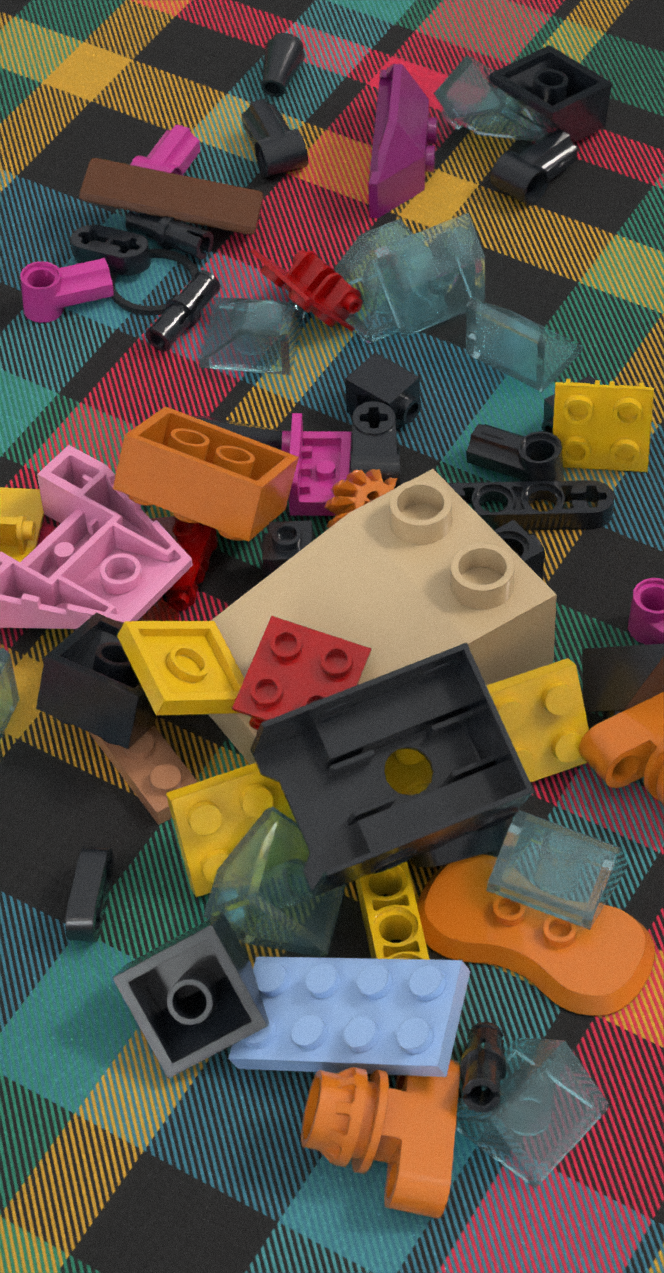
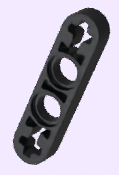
(519, 496)

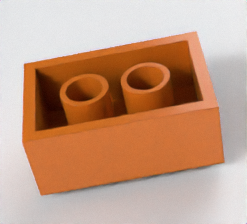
(205, 474)

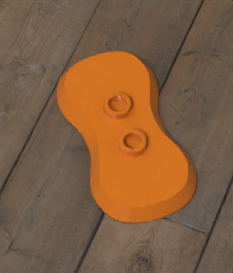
(572, 966)

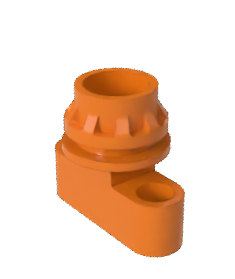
(629, 747)
(398, 1126)

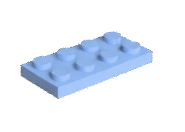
(356, 1015)

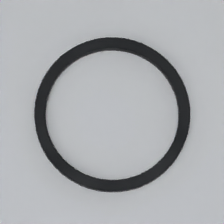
(159, 309)

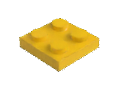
(182, 666)

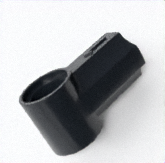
(274, 143)
(528, 174)
(518, 456)

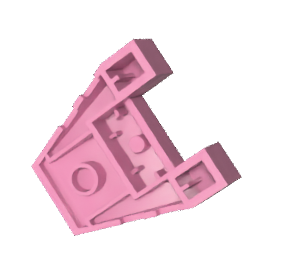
(97, 560)

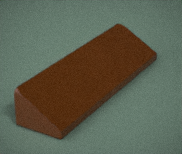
(172, 196)

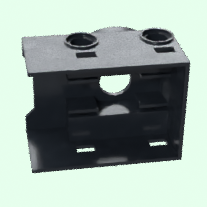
(336, 754)

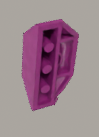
(400, 142)

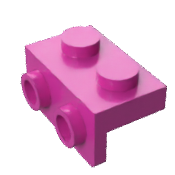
(321, 464)

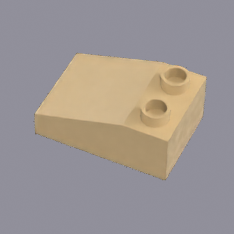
(409, 583)

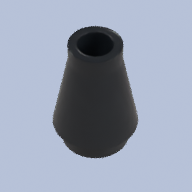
(281, 61)

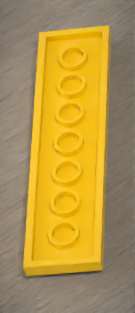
(538, 708)

